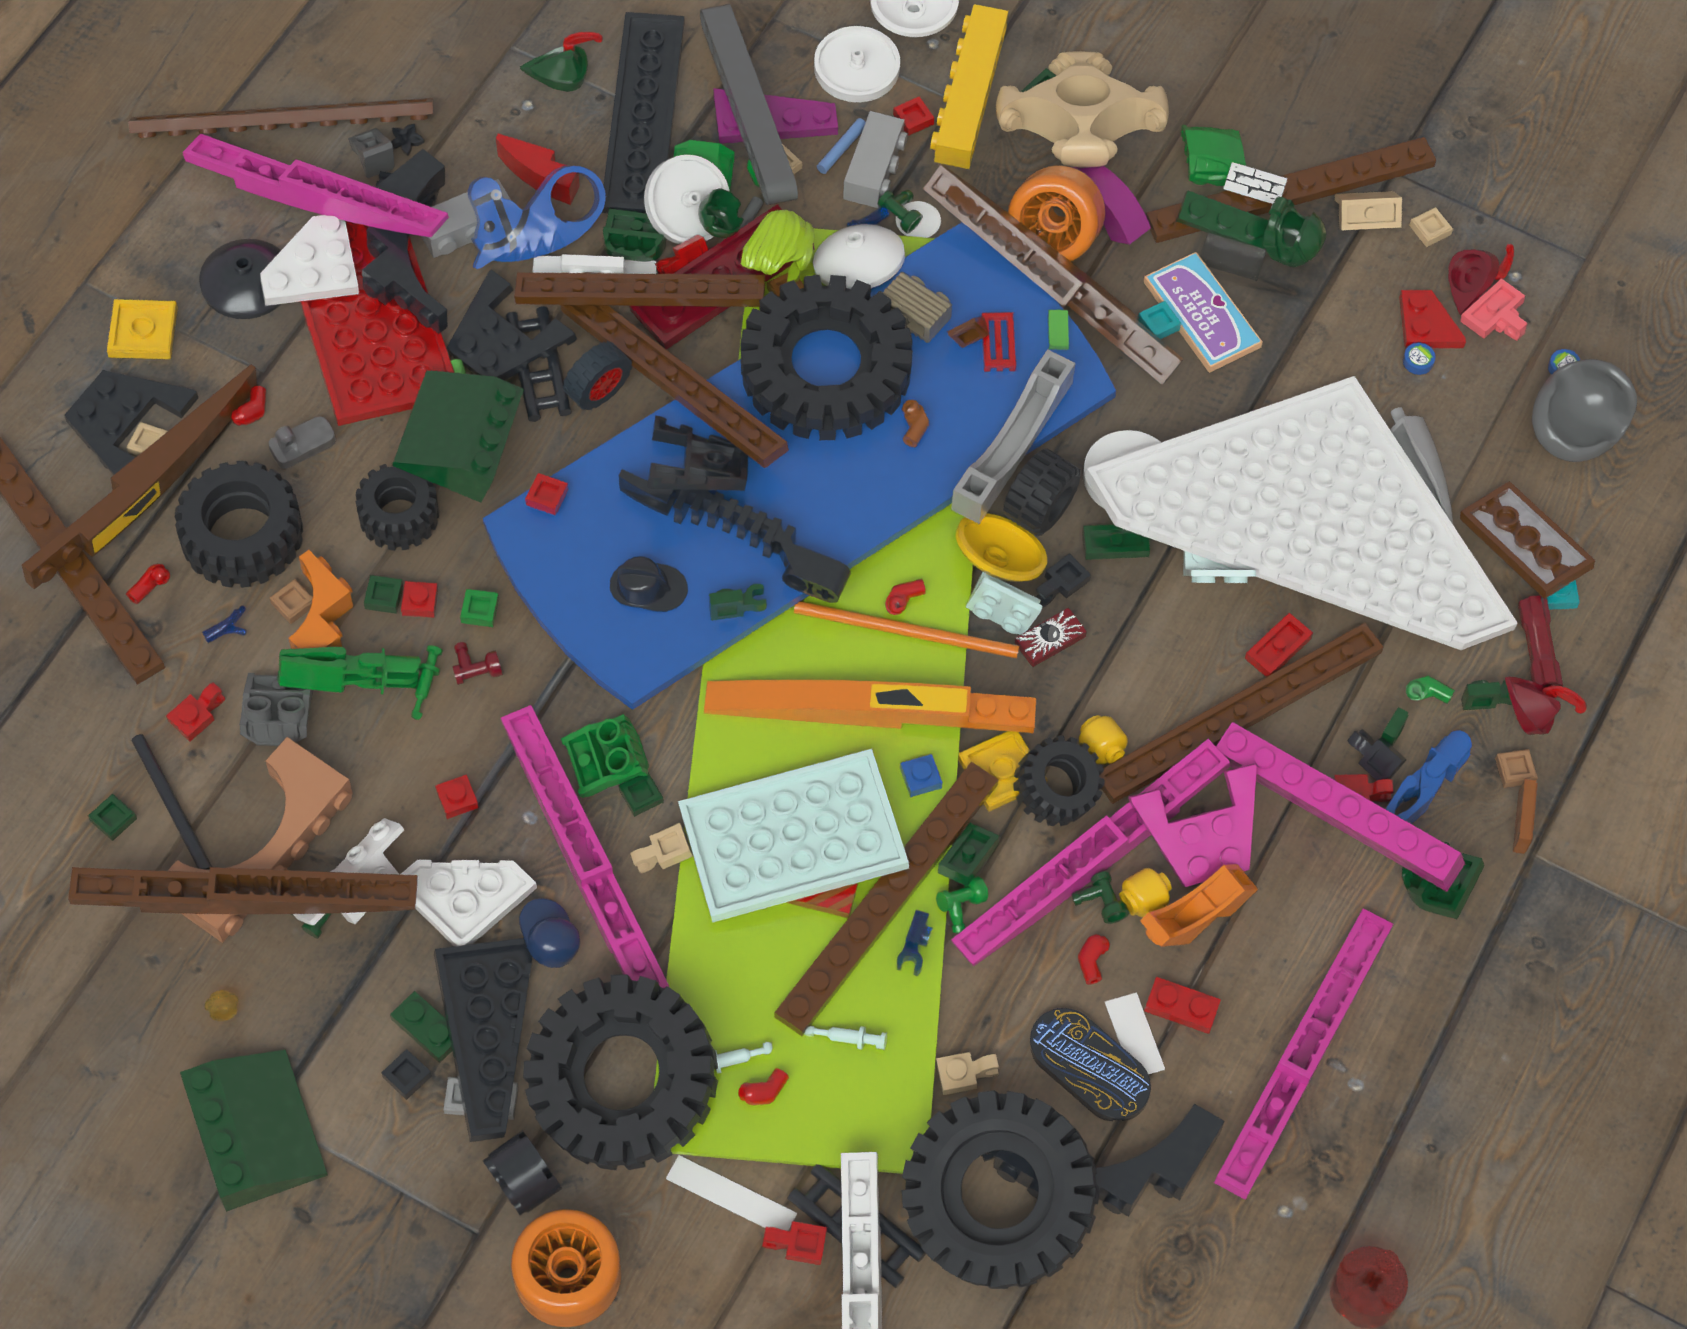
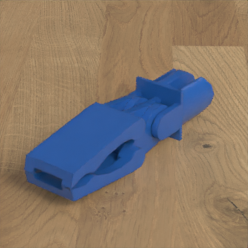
(1441, 763)

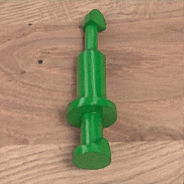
(427, 671)

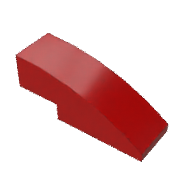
(534, 164)

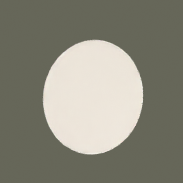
(930, 222)

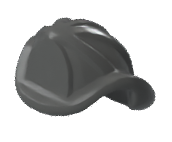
(1583, 409)

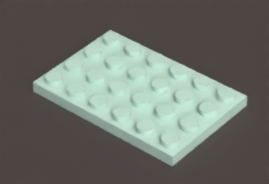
(793, 835)

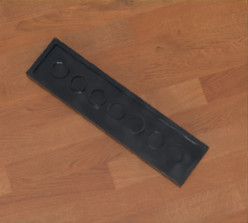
(642, 106)

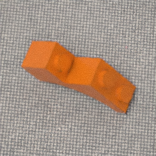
(329, 603)
(1190, 915)

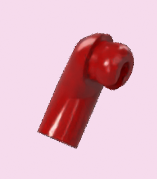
(251, 410)
(153, 576)
(901, 593)
(1088, 956)
(763, 1092)

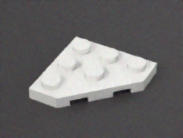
(312, 265)
(467, 895)

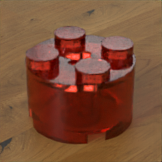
(1382, 1272)

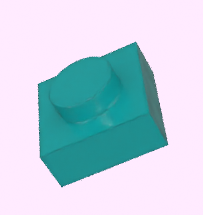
(1160, 320)
(1564, 598)

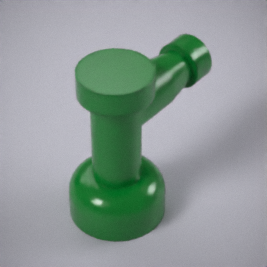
(975, 893)

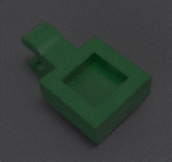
(732, 603)
(1485, 695)

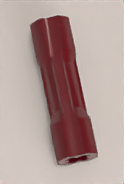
(1536, 623)

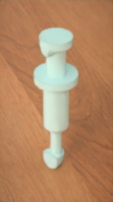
(850, 1036)
(740, 1056)

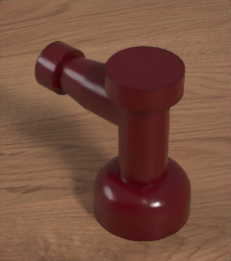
(466, 669)

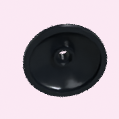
(233, 289)

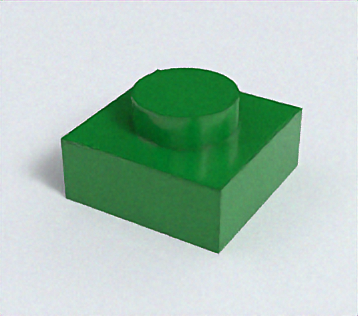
(479, 608)

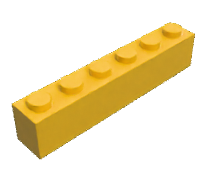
(970, 86)

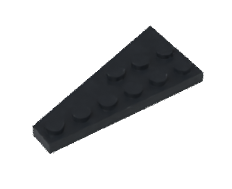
(484, 1013)

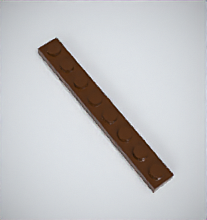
(639, 289)

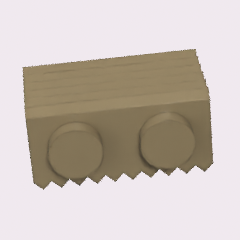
(922, 308)

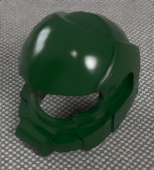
(1292, 237)

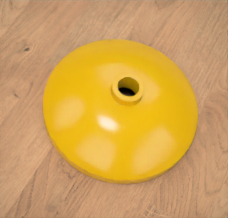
(1001, 548)

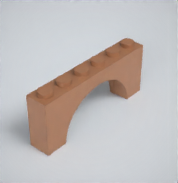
(312, 798)

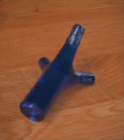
(873, 218)
(226, 626)

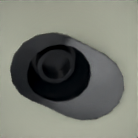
(648, 585)

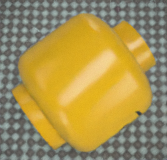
(1103, 738)
(1145, 892)

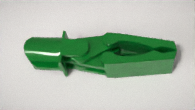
(332, 669)

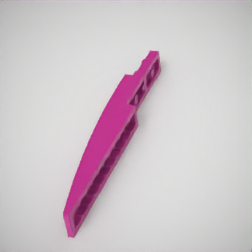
(314, 189)
(581, 847)
(1085, 857)
(1303, 1054)

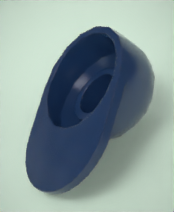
(549, 933)

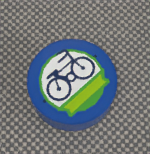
(1419, 358)
(1561, 358)

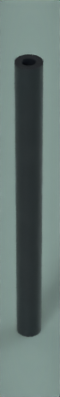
(171, 802)

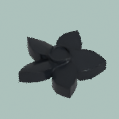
(406, 138)

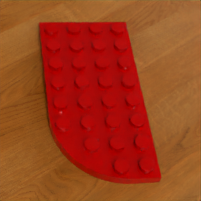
(371, 350)

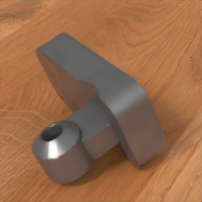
(301, 442)

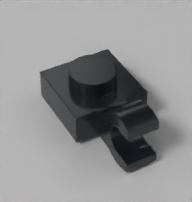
(1063, 577)
(1379, 757)

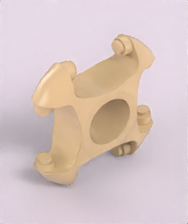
(1082, 109)

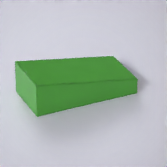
(1058, 329)

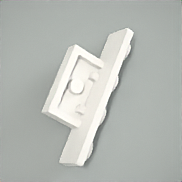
(591, 264)
(365, 858)

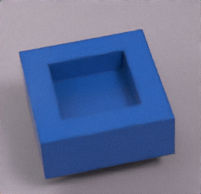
(921, 775)

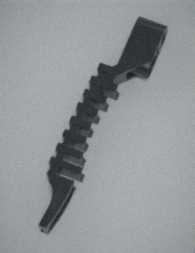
(804, 568)

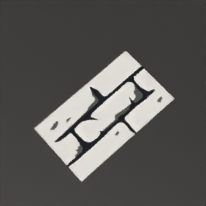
(1254, 183)

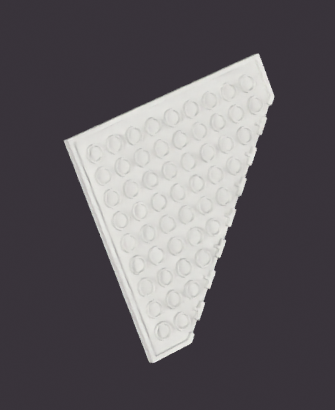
(1315, 504)

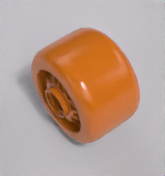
(1072, 193)
(560, 1242)

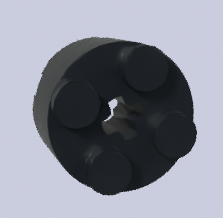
(522, 1173)

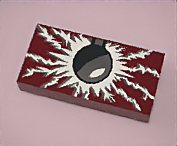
(1050, 637)

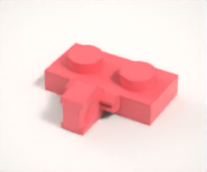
(1496, 311)

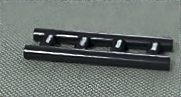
(552, 374)
(828, 1180)

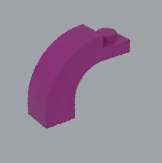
(1123, 214)

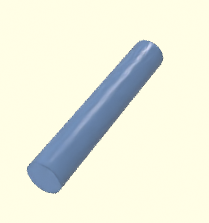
(841, 146)

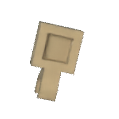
(667, 849)
(960, 1073)

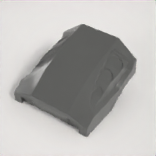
(273, 711)

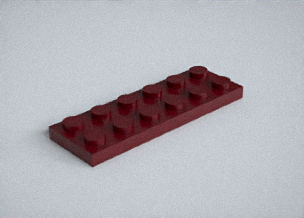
(674, 323)

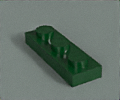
(1222, 220)

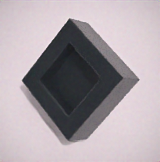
(406, 1074)

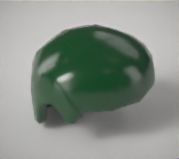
(720, 213)

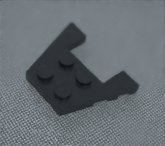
(495, 346)
(114, 408)
(707, 462)

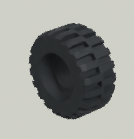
(232, 489)

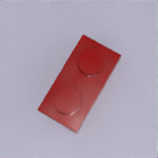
(1279, 645)
(1182, 1005)

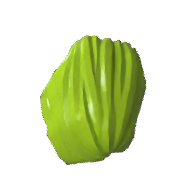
(778, 240)

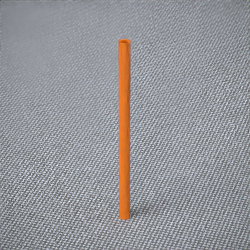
(906, 629)

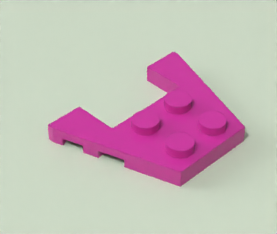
(1208, 840)

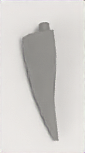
(1420, 448)

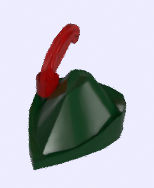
(563, 66)

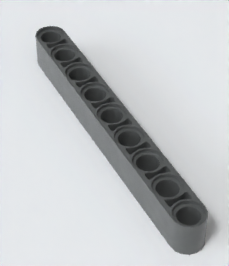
(748, 105)

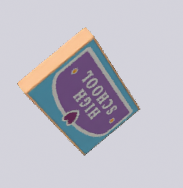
(1206, 312)

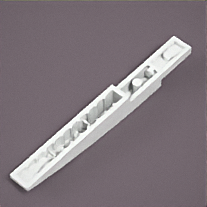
(861, 1242)

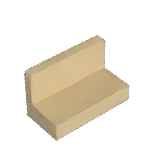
(1369, 210)

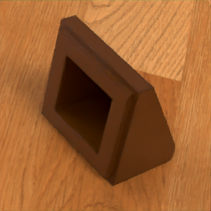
(969, 331)

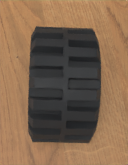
(1041, 492)
(396, 528)
(1077, 764)

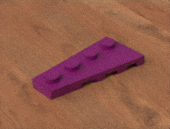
(791, 117)

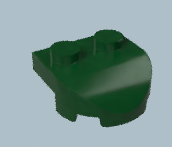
(632, 236)
(1438, 901)

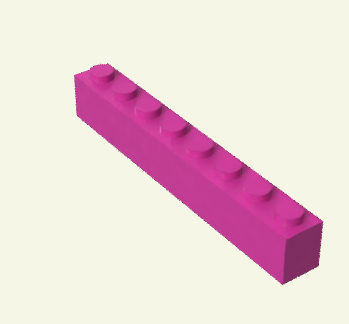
(1343, 808)

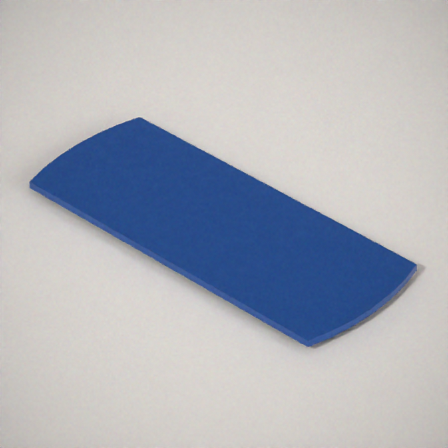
(836, 493)

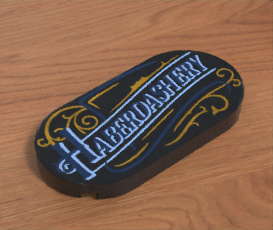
(1090, 1064)

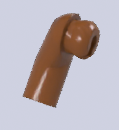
(917, 422)

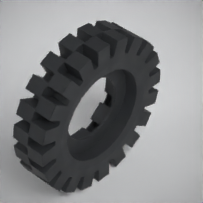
(865, 319)
(572, 1033)
(1063, 1203)

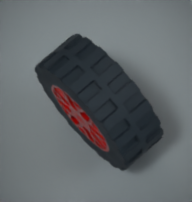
(597, 375)

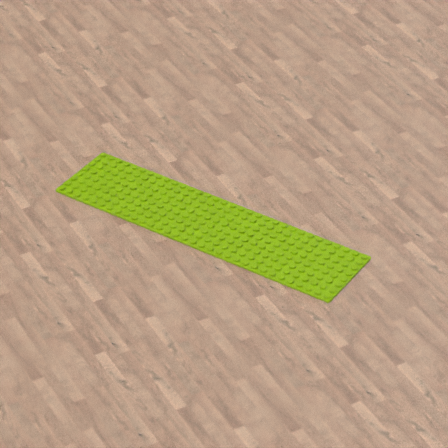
(749, 963)

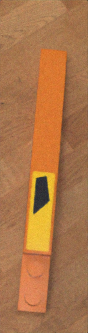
(870, 704)

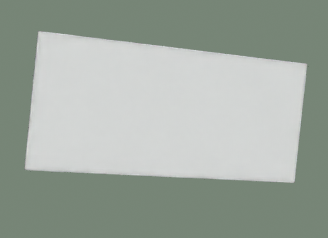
(1134, 1031)

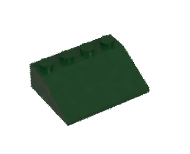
(458, 431)
(253, 1126)

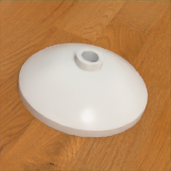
(914, 17)
(861, 254)

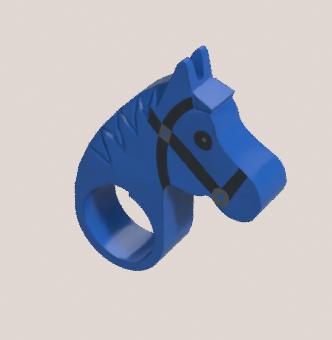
(520, 234)

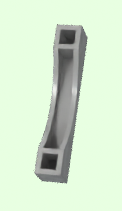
(994, 468)

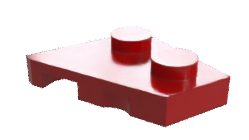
(1428, 321)

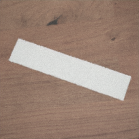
(730, 1195)

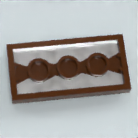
(1527, 539)

